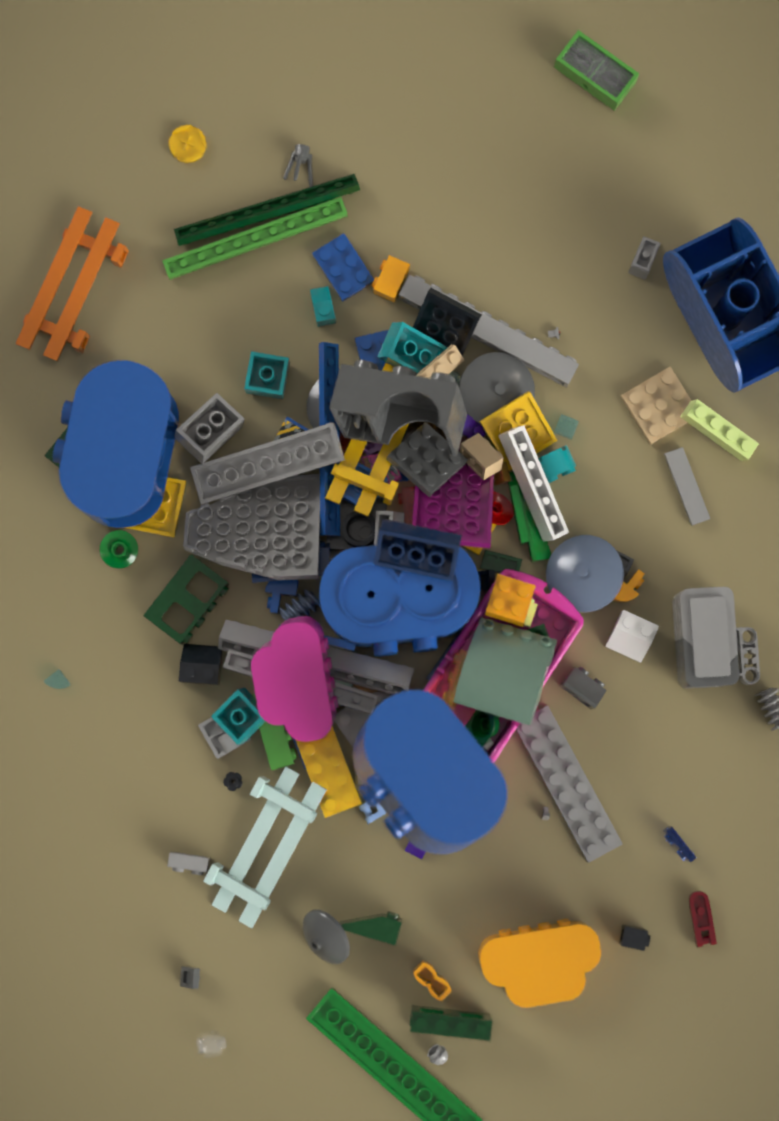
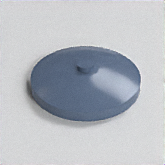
(586, 572)

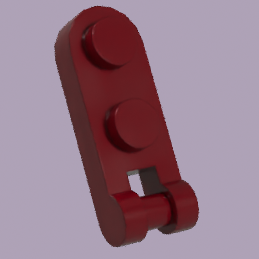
(701, 918)

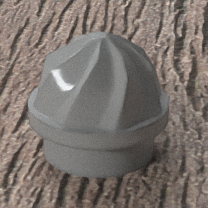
(437, 1054)

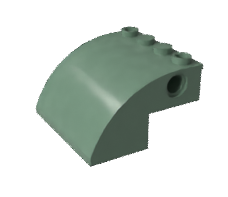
(505, 671)

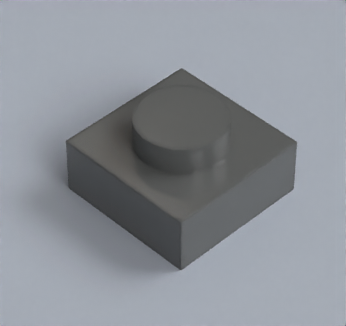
(190, 977)

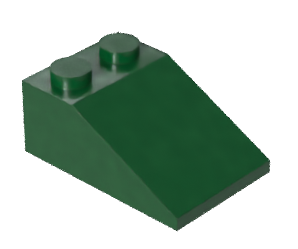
(377, 927)

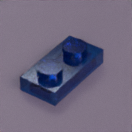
(684, 851)

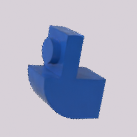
(279, 588)

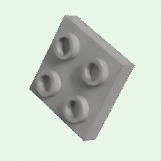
(217, 738)

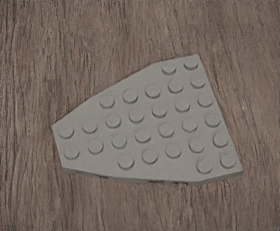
(262, 529)

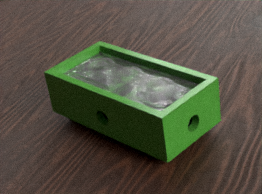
(596, 70)

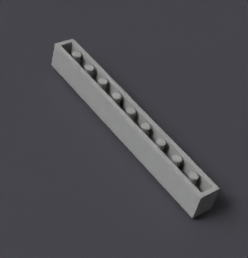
(502, 338)
(346, 665)

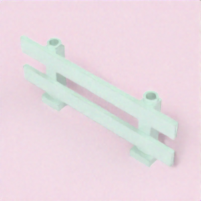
(278, 798)

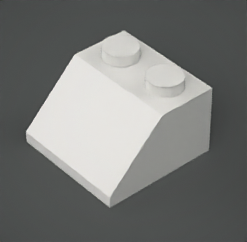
(631, 636)

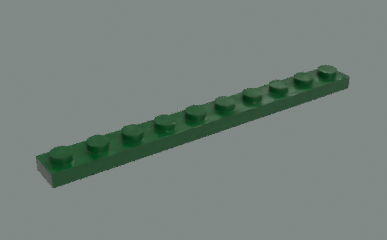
(266, 209)

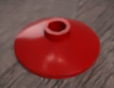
(502, 509)

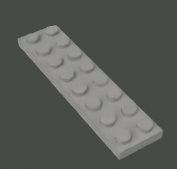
(267, 463)
(568, 785)

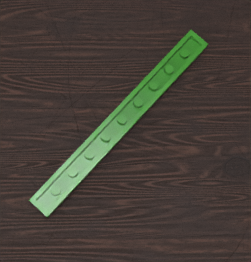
(255, 238)

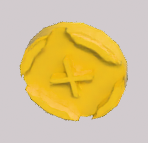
(187, 143)

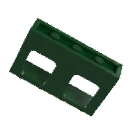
(176, 592)
(450, 1023)

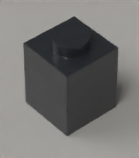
(634, 937)

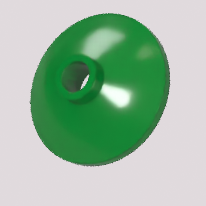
(109, 547)

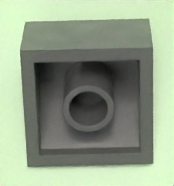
(583, 687)

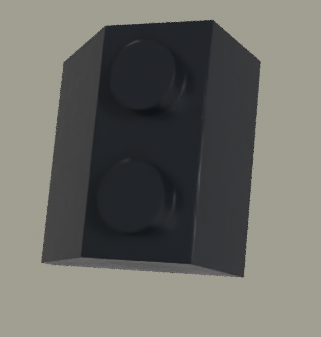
(200, 664)

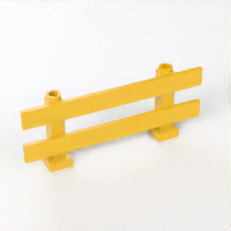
(371, 484)

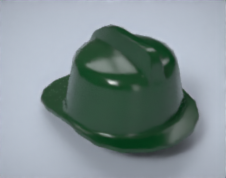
(483, 726)

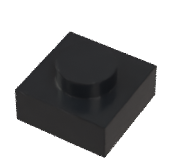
(486, 579)

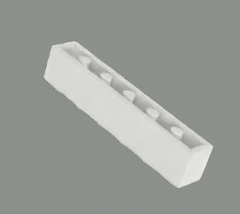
(533, 483)

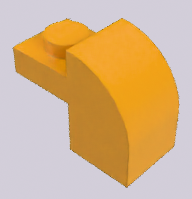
(627, 590)

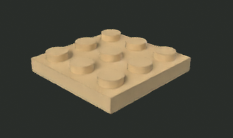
(658, 405)

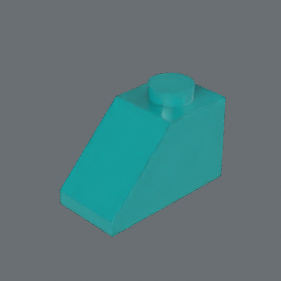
(323, 306)

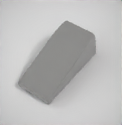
(644, 258)

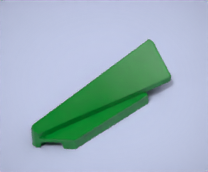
(525, 524)

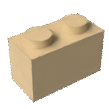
(481, 456)

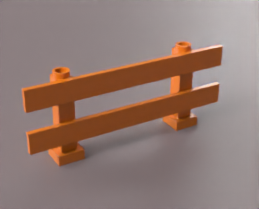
(99, 249)

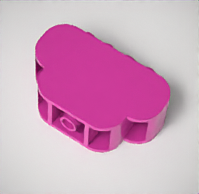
(295, 680)

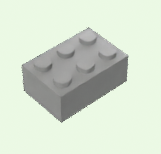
(209, 428)

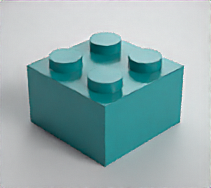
(267, 375)
(239, 716)

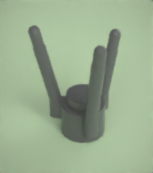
(300, 155)

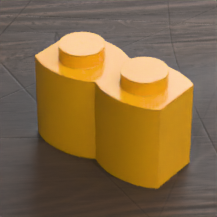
(436, 984)

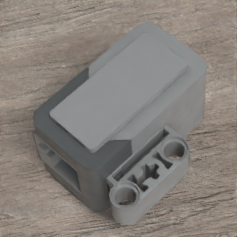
(708, 642)

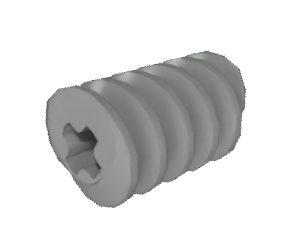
(771, 704)

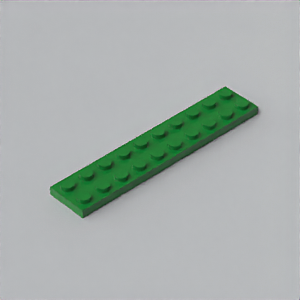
(387, 1061)

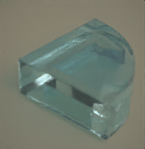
(57, 680)

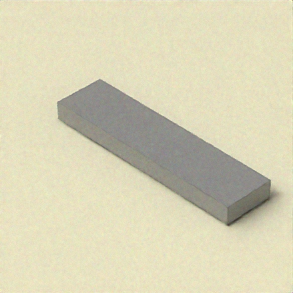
(687, 486)

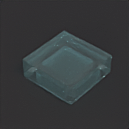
(566, 426)

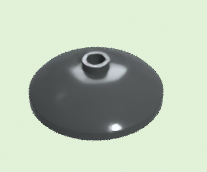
(326, 937)

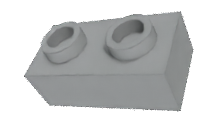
(183, 861)

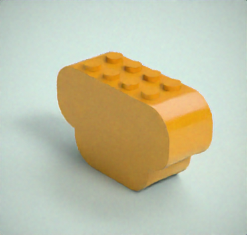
(540, 962)

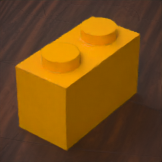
(391, 278)

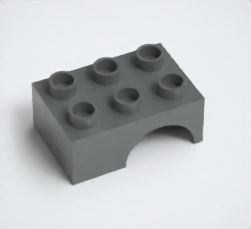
(377, 403)

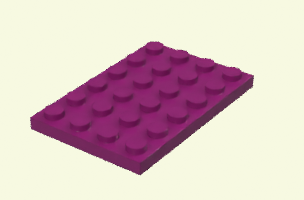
(459, 507)

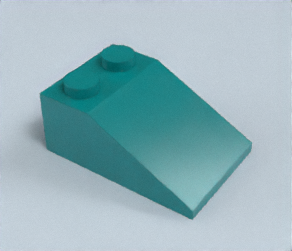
(409, 347)

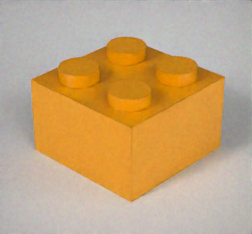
(510, 600)

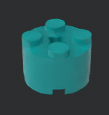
(557, 463)

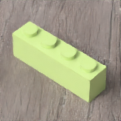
(719, 430)

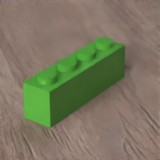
(277, 745)

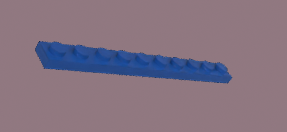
(327, 380)

